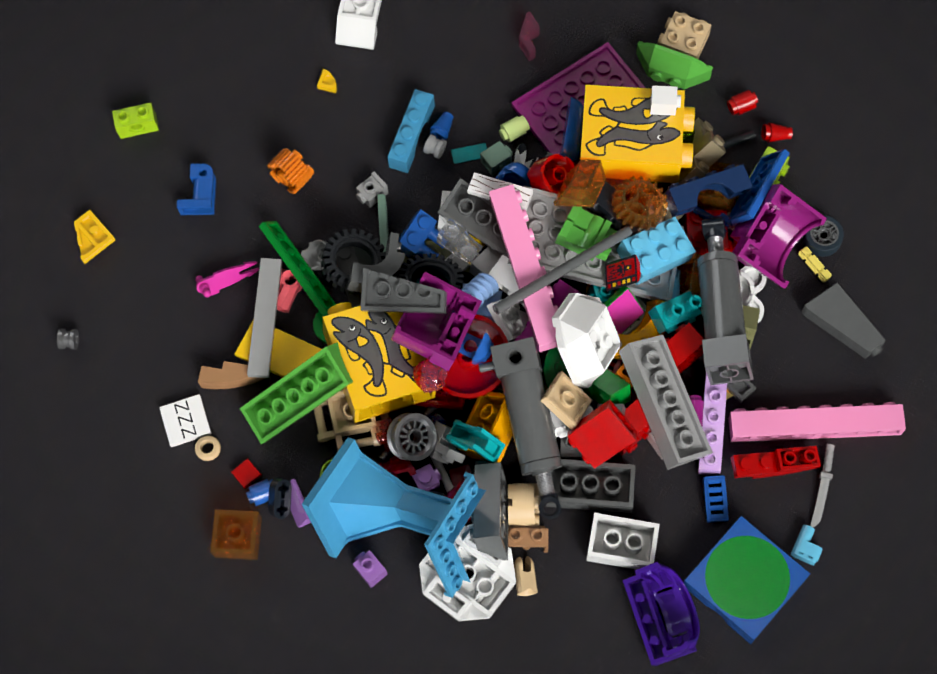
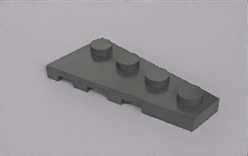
(395, 294)

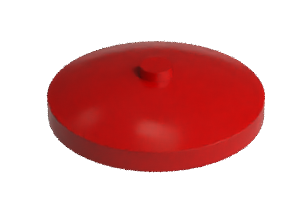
(464, 378)

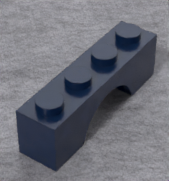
(730, 182)

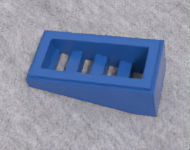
(712, 480)

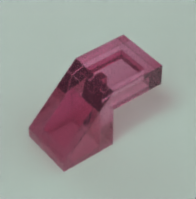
(529, 31)

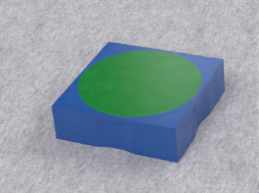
(746, 579)

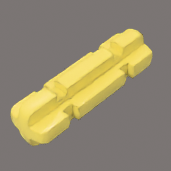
(814, 264)

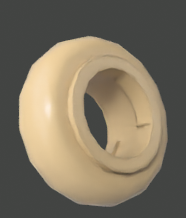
(207, 456)

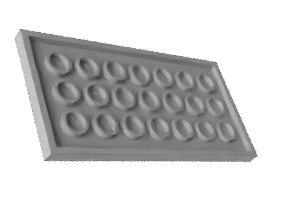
(546, 224)

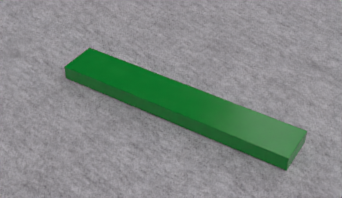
(298, 266)

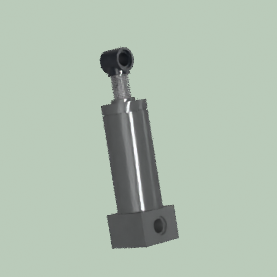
(725, 342)
(528, 416)

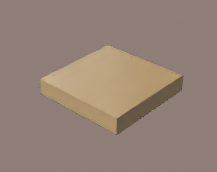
(566, 400)

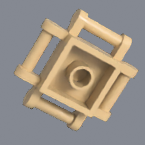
(343, 423)

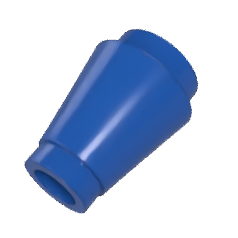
(442, 126)

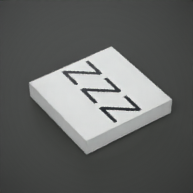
(185, 420)

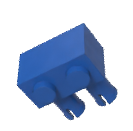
(413, 237)

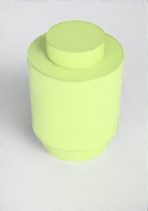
(514, 128)

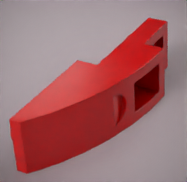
(775, 463)

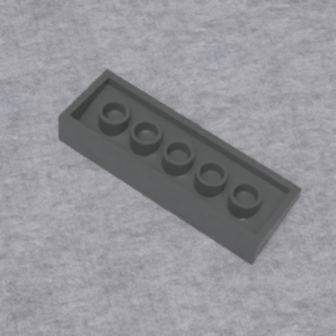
(475, 215)

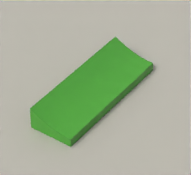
(297, 393)

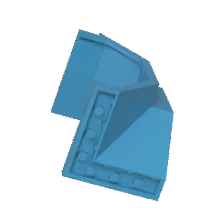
(364, 499)

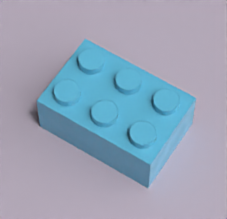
(658, 249)

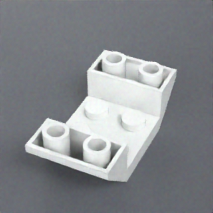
(357, 23)

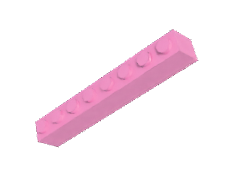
(525, 262)
(816, 422)

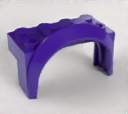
(676, 608)

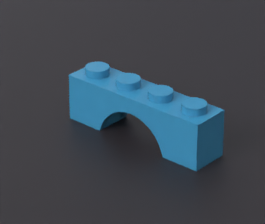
(405, 142)

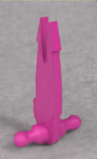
(223, 278)

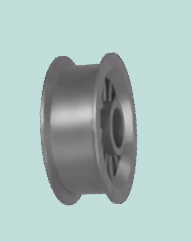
(420, 446)

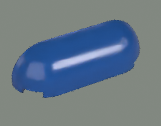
(573, 130)

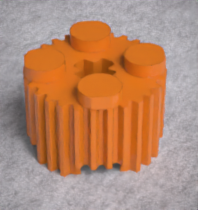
(290, 170)

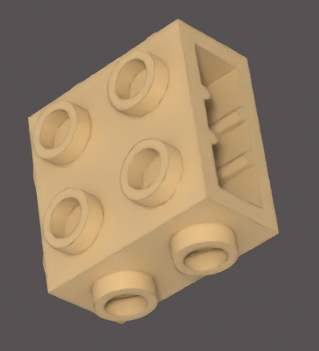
(685, 34)

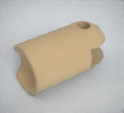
(525, 580)

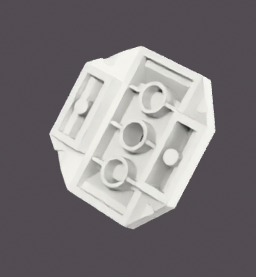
(585, 337)
(488, 586)

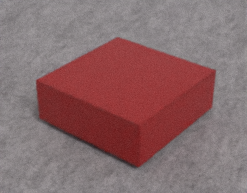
(246, 473)

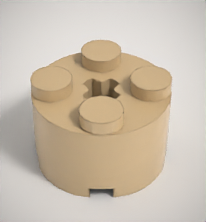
(523, 504)

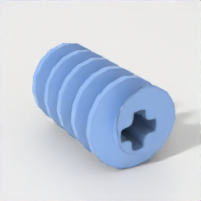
(482, 287)

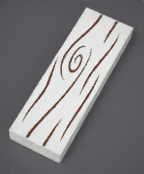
(481, 185)

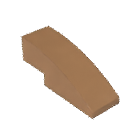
(230, 376)

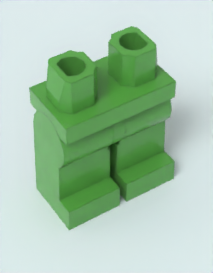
(583, 231)

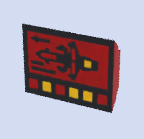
(622, 272)

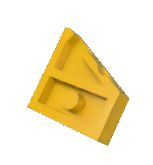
(91, 236)

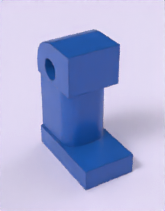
(203, 192)

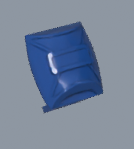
(483, 352)

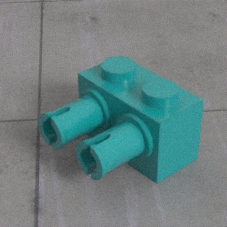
(676, 312)

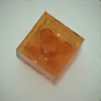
(236, 534)

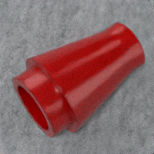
(774, 132)

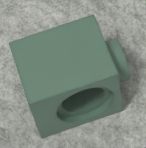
(496, 157)

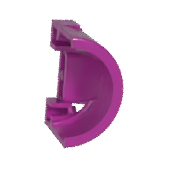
(774, 232)
(433, 333)

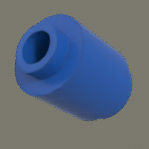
(259, 492)

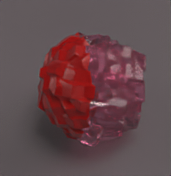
(429, 376)

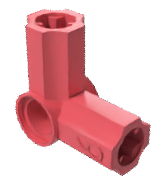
(287, 292)

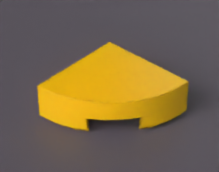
(327, 82)

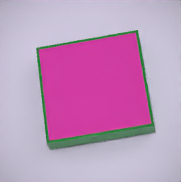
(623, 309)

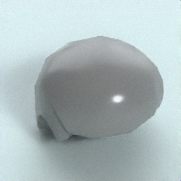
(313, 254)

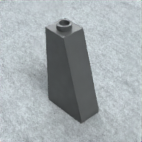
(845, 321)

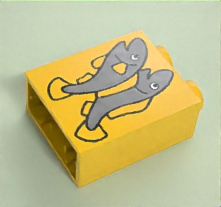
(633, 140)
(375, 363)

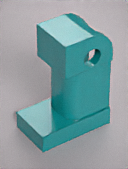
(475, 438)

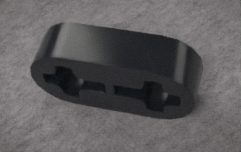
(280, 498)

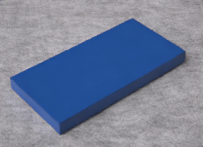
(761, 180)

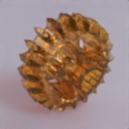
(636, 209)

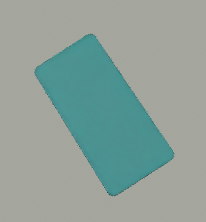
(468, 153)

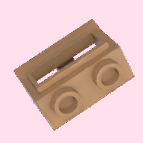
(528, 537)

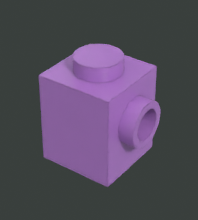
(427, 478)
(369, 568)

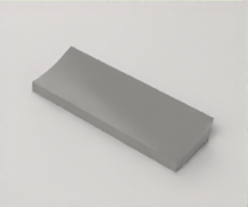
(665, 401)

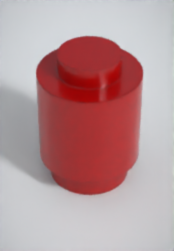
(742, 102)

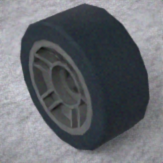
(833, 238)

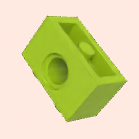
(135, 120)

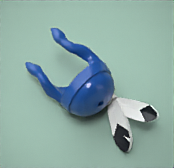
(517, 171)

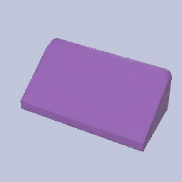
(296, 505)

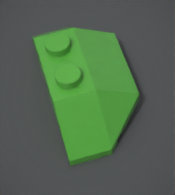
(672, 66)

